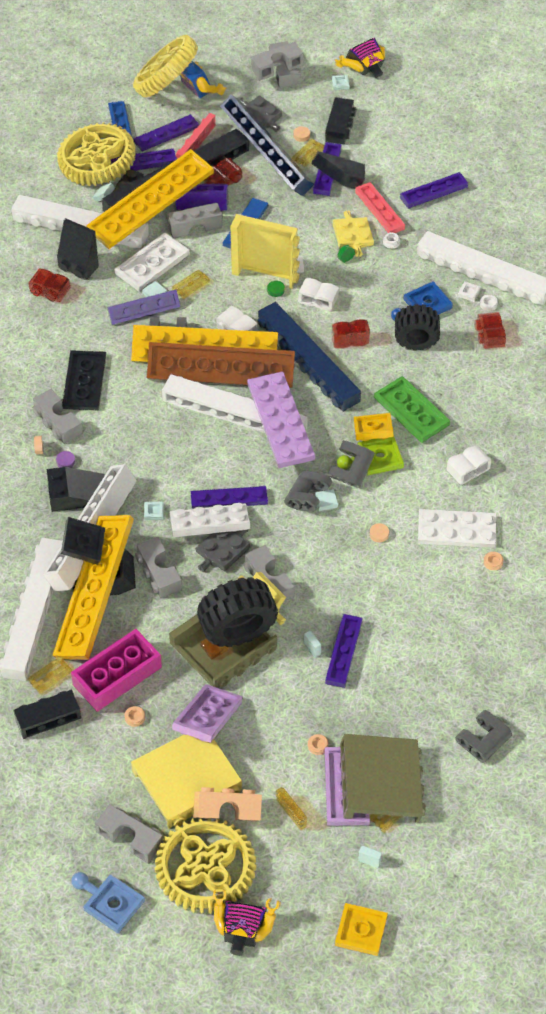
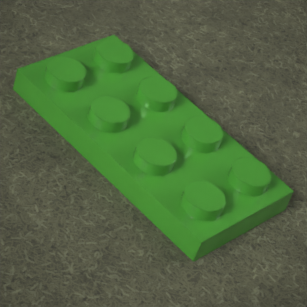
(412, 409)

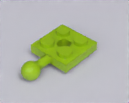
(390, 462)

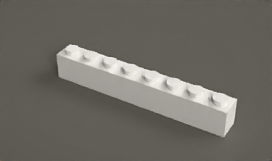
(52, 215)
(483, 267)
(214, 402)
(104, 502)
(30, 616)

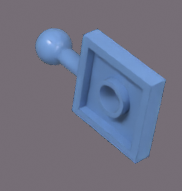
(110, 890)

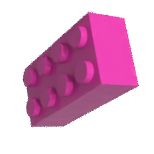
(116, 670)

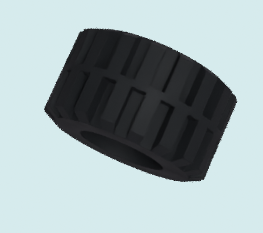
(417, 327)

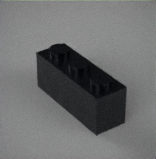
(340, 121)
(47, 713)

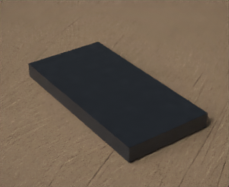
(84, 380)

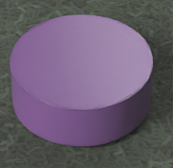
(65, 459)

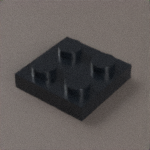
(83, 540)

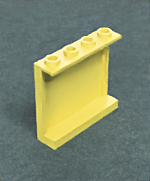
(265, 248)
(179, 771)

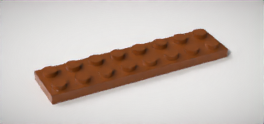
(217, 363)

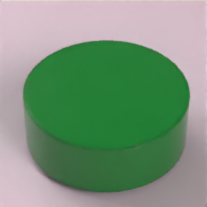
(346, 253)
(275, 288)

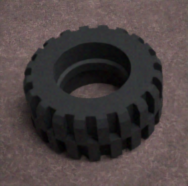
(237, 612)

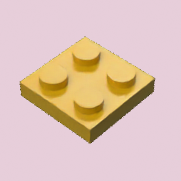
(373, 426)
(361, 929)

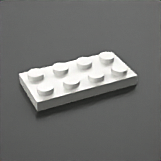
(152, 262)
(209, 520)
(457, 528)

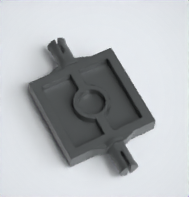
(264, 112)
(222, 549)

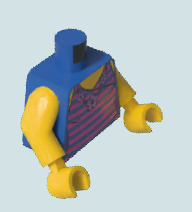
(197, 81)

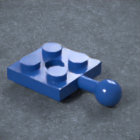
(426, 292)

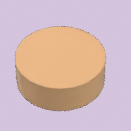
(301, 134)
(38, 445)
(379, 532)
(493, 561)
(134, 716)
(317, 744)

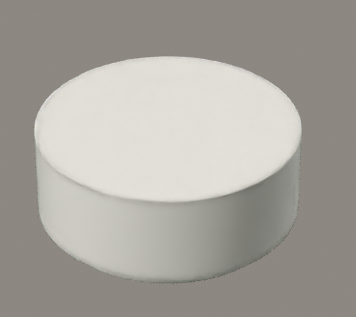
(488, 302)

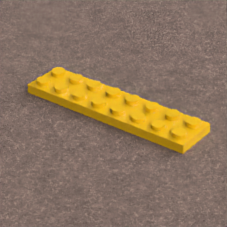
(150, 198)
(198, 336)
(93, 592)

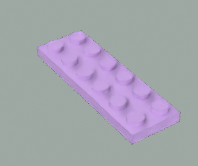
(281, 420)

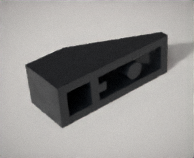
(342, 170)

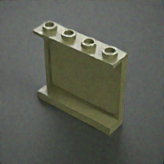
(221, 669)
(381, 776)

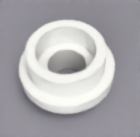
(391, 240)

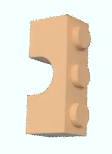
(246, 805)

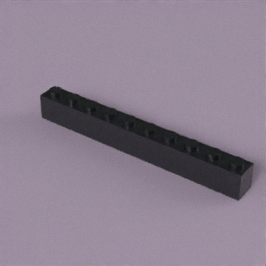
(227, 146)

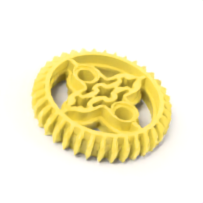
(165, 66)
(96, 154)
(205, 864)

